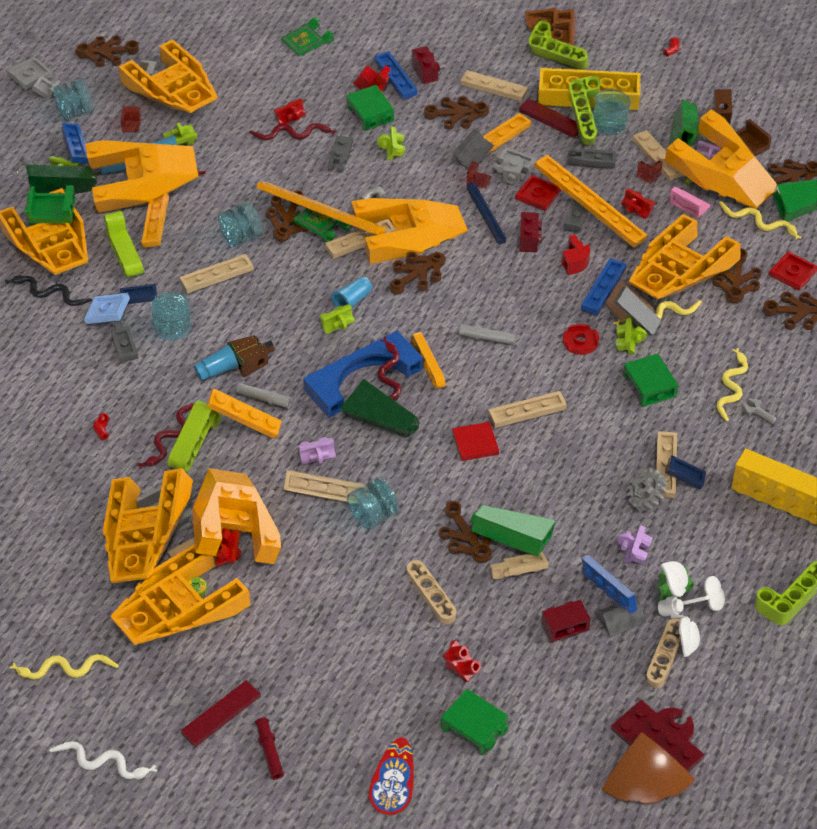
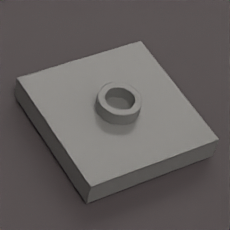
(29, 72)

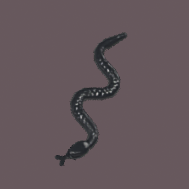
(41, 294)

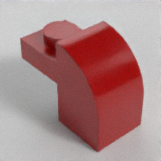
(369, 78)
(577, 257)

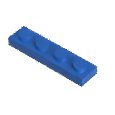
(397, 76)
(75, 143)
(603, 286)
(609, 584)

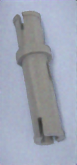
(487, 334)
(264, 395)

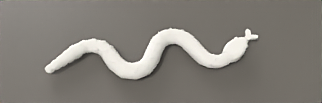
(138, 773)

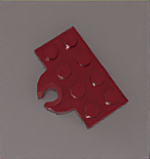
(662, 730)

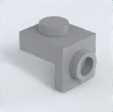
(149, 67)
(45, 87)
(513, 170)

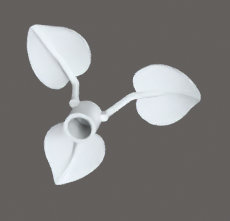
(677, 581)

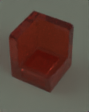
(130, 119)
(648, 172)
(481, 180)

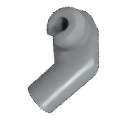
(373, 191)

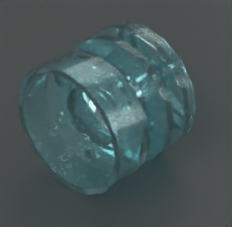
(71, 99)
(611, 111)
(240, 224)
(171, 316)
(373, 503)

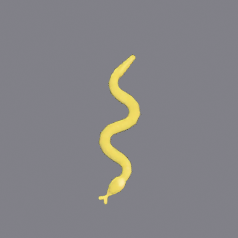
(758, 220)
(676, 308)
(733, 386)
(25, 672)

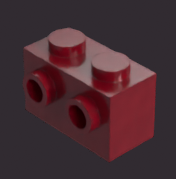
(425, 65)
(529, 232)
(565, 620)

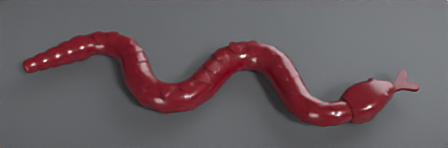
(323, 127)
(387, 365)
(153, 460)

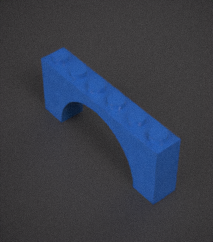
(325, 383)

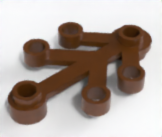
(88, 50)
(475, 110)
(808, 169)
(283, 232)
(434, 260)
(735, 293)
(771, 308)
(466, 535)

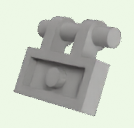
(529, 161)

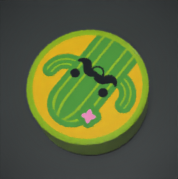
(198, 585)

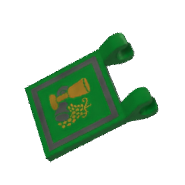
(306, 38)
(319, 223)

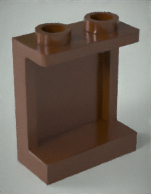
(755, 137)

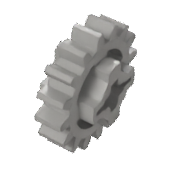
(647, 489)

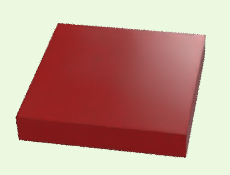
(538, 193)
(793, 271)
(475, 441)

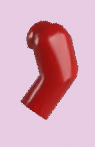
(674, 47)
(100, 425)

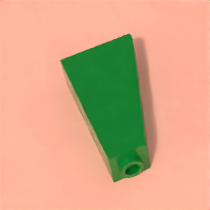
(685, 123)
(795, 199)
(513, 528)

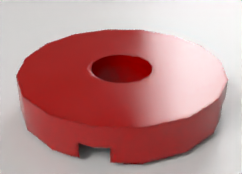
(580, 347)

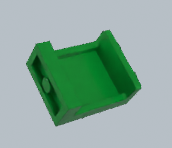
(370, 107)
(50, 206)
(651, 379)
(475, 720)

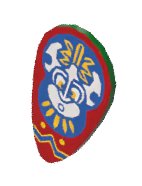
(393, 779)

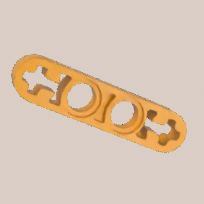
(429, 361)

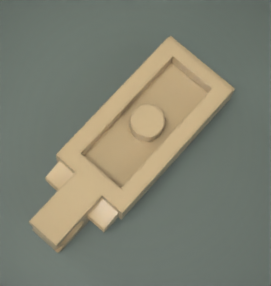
(519, 565)

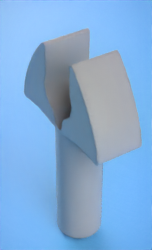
(757, 410)

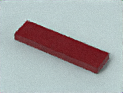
(549, 117)
(220, 713)

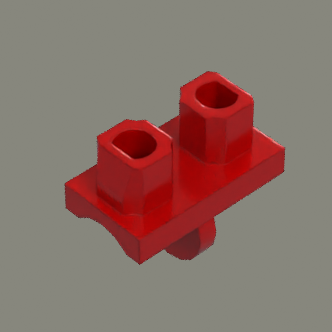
(290, 112)
(637, 203)
(228, 550)
(458, 659)

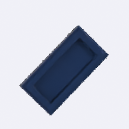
(141, 293)
(685, 472)

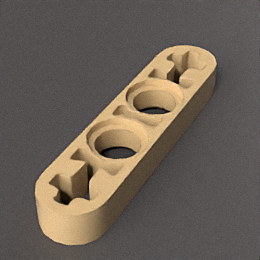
(433, 590)
(663, 652)

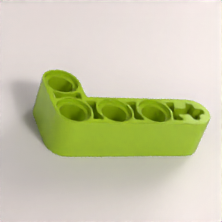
(575, 57)
(585, 111)
(122, 244)
(192, 435)
(784, 607)

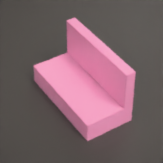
(688, 202)

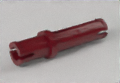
(267, 740)

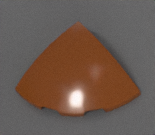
(561, 23)
(647, 774)

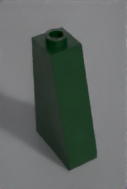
(53, 177)
(378, 409)

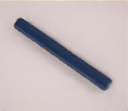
(486, 213)

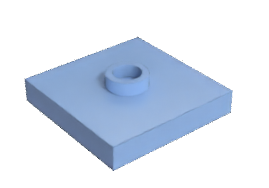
(107, 308)

